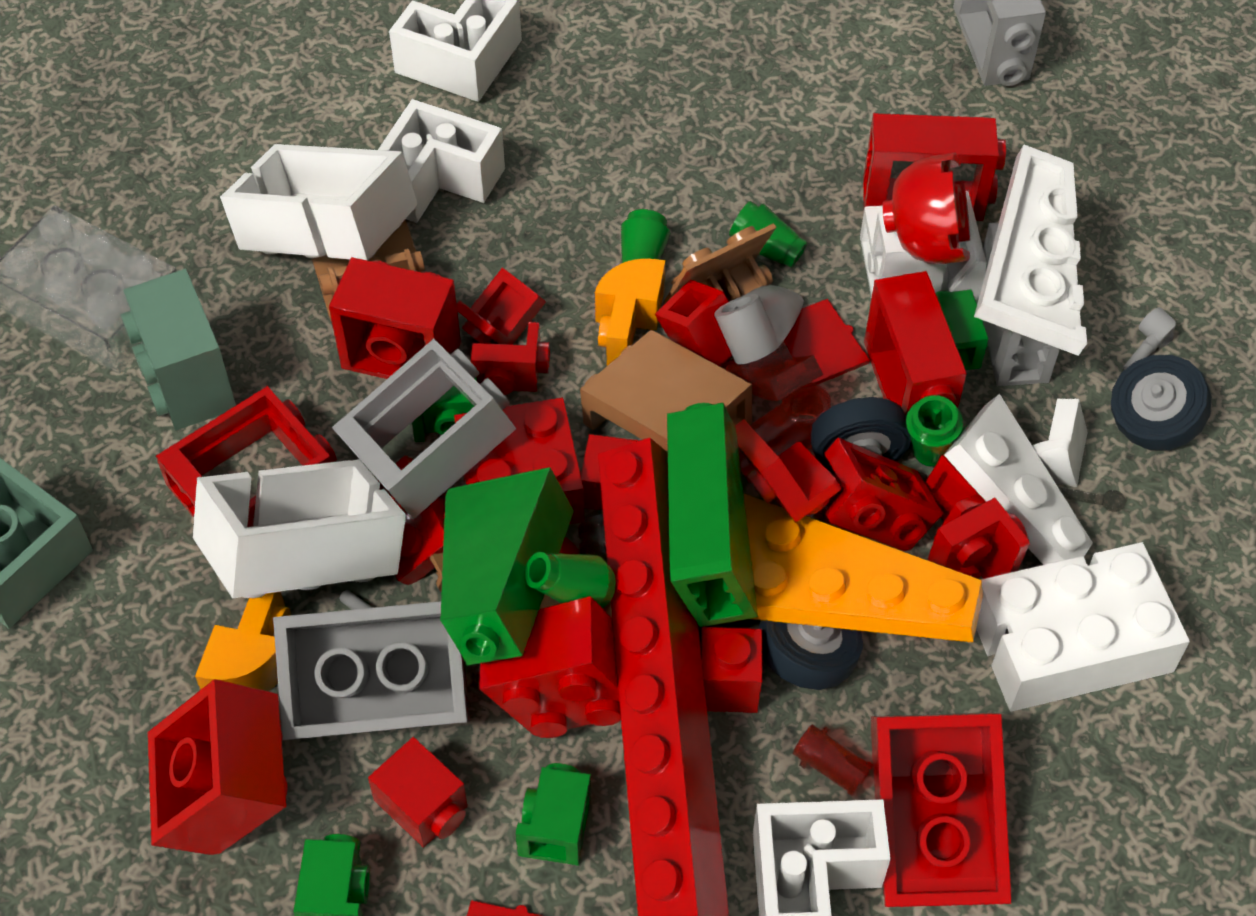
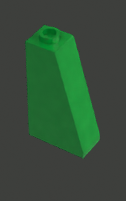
(708, 516)
(486, 546)

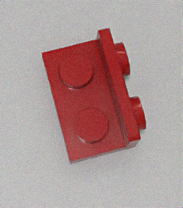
(880, 497)
(981, 542)

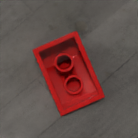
(943, 808)

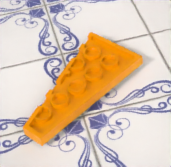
(849, 582)

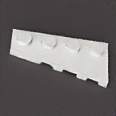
(1034, 256)

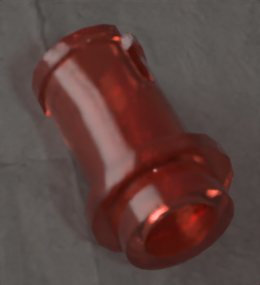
(832, 759)

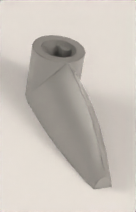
(758, 321)

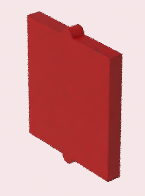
(824, 334)

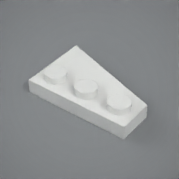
(1004, 465)

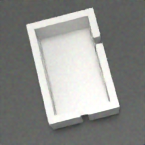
(320, 201)
(307, 531)
(1079, 626)

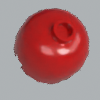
(930, 211)

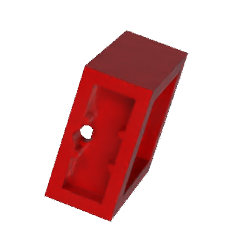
(921, 136)
(912, 342)
(233, 432)

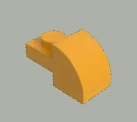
(627, 301)
(246, 653)

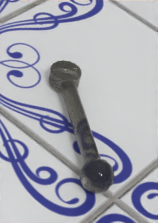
(1111, 500)

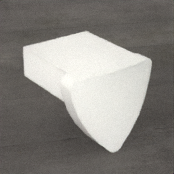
(1066, 443)

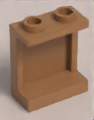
(657, 380)

